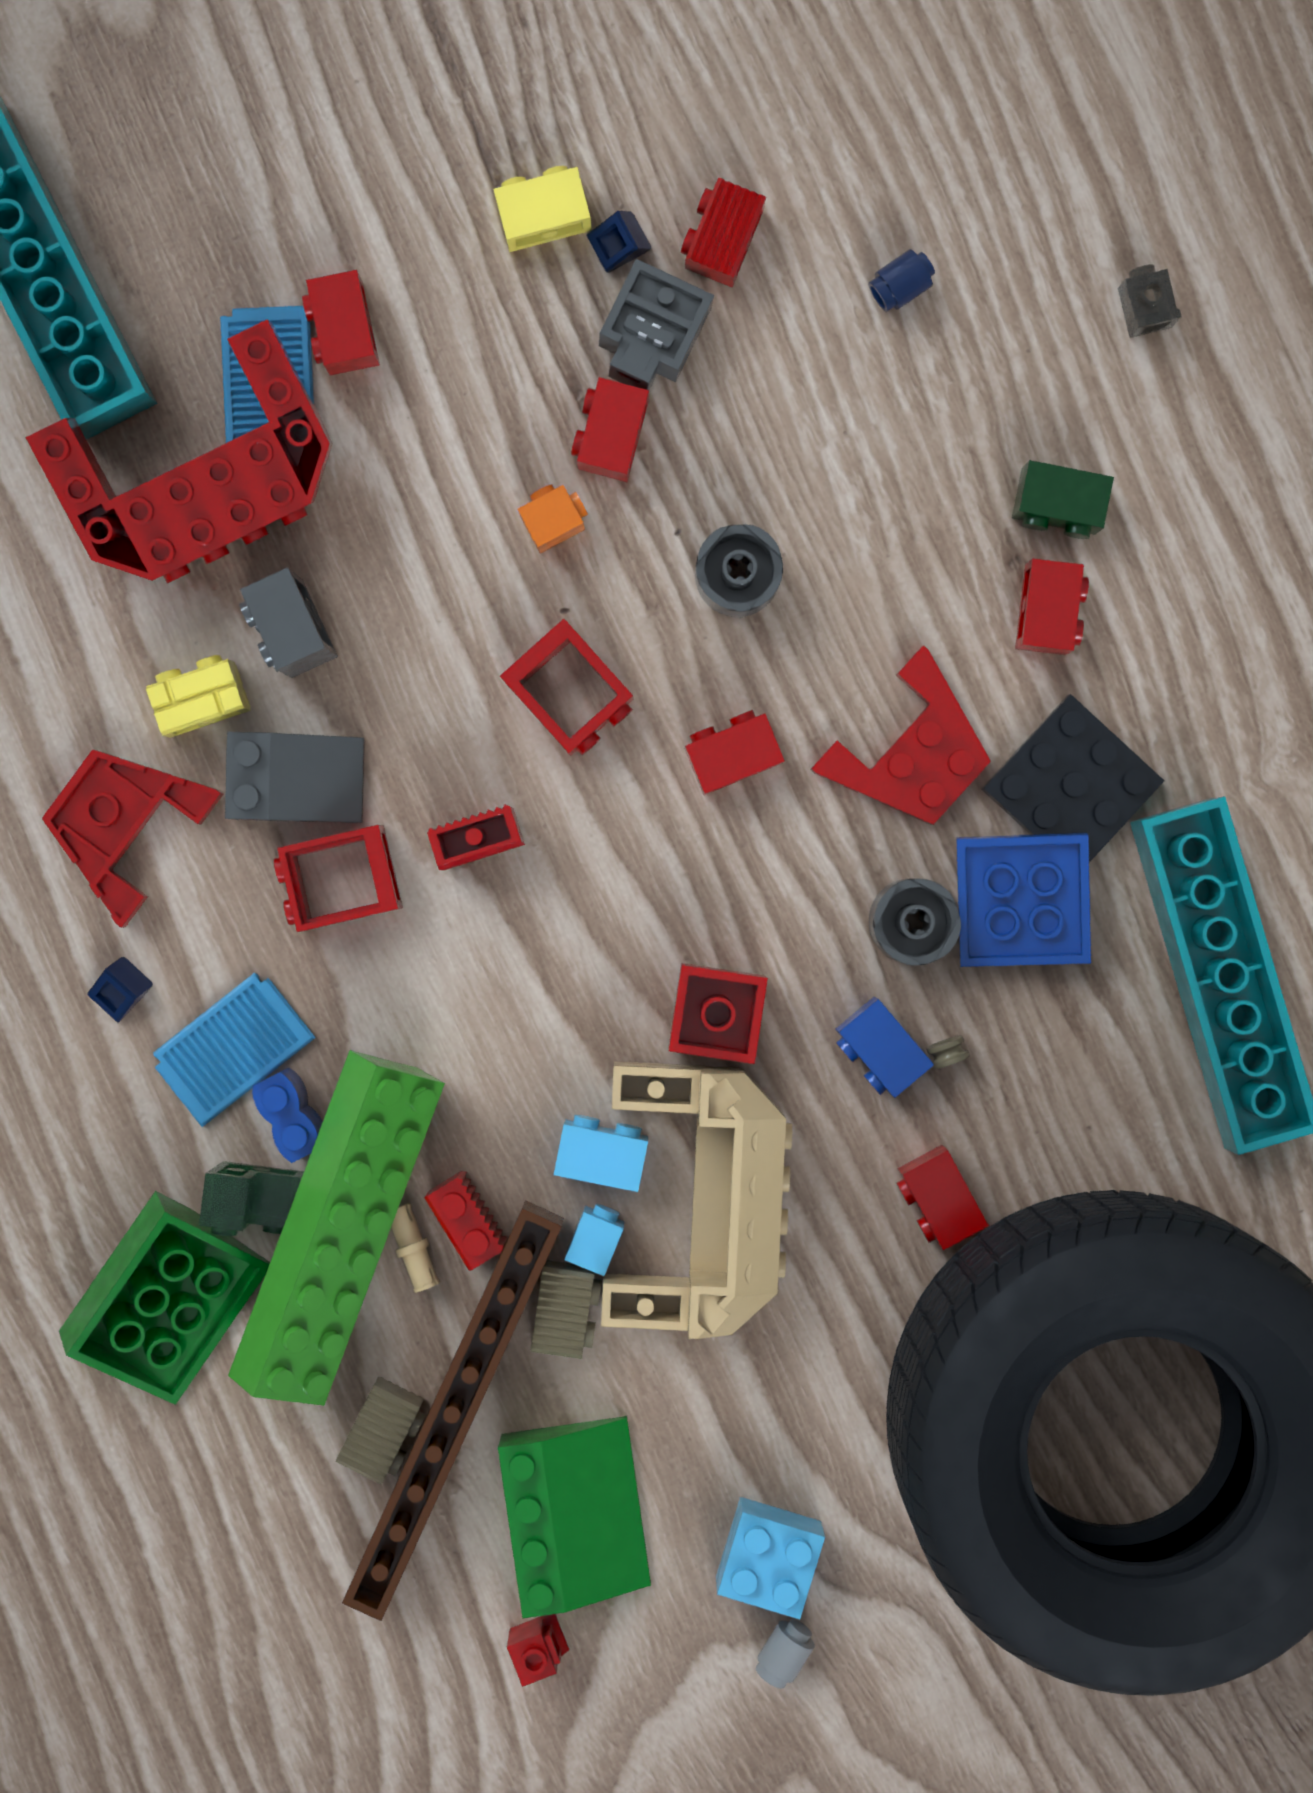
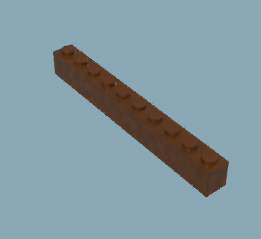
(453, 1410)

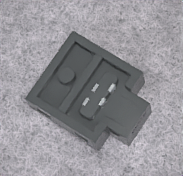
(653, 326)

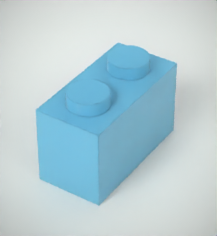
(601, 1153)

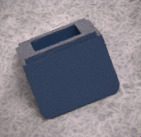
(618, 240)
(119, 988)

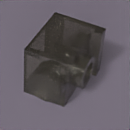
(1142, 314)

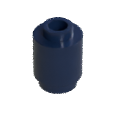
(902, 280)

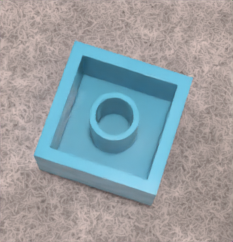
(770, 1558)

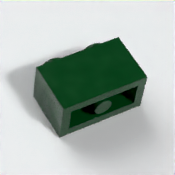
(1062, 499)

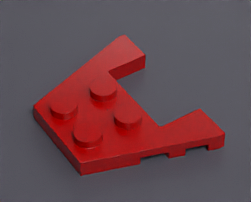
(927, 763)
(105, 812)

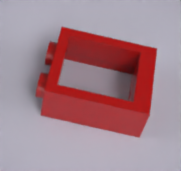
(541, 654)
(381, 864)

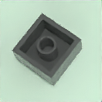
(287, 623)

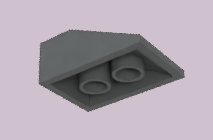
(294, 777)

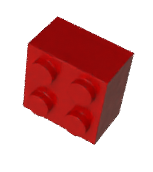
(717, 1013)

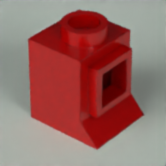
(536, 1648)

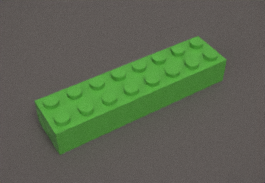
(335, 1230)

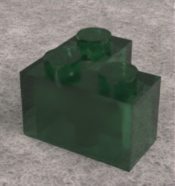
(247, 1195)

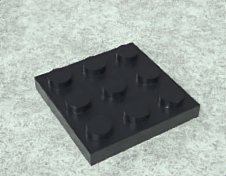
(1073, 778)

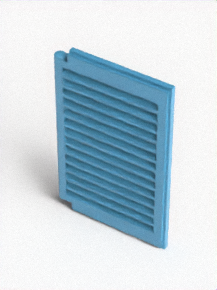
(241, 405)
(231, 1047)

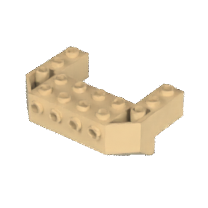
(734, 1202)

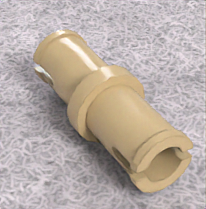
(413, 1249)

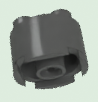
(735, 546)
(937, 913)

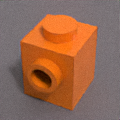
(552, 516)

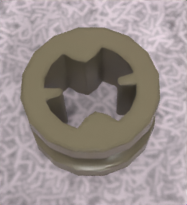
(948, 1052)

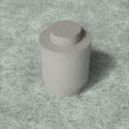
(785, 1653)

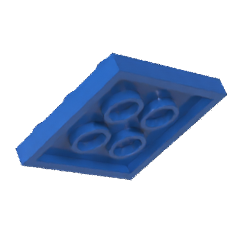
(1024, 900)

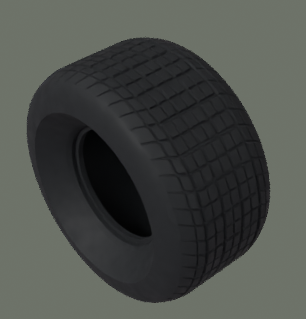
(1142, 1602)

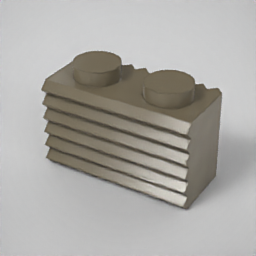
(563, 1310)
(380, 1431)

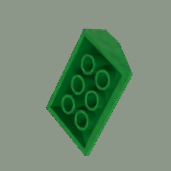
(162, 1300)
(573, 1515)

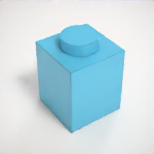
(595, 1239)

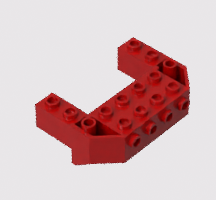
(207, 499)

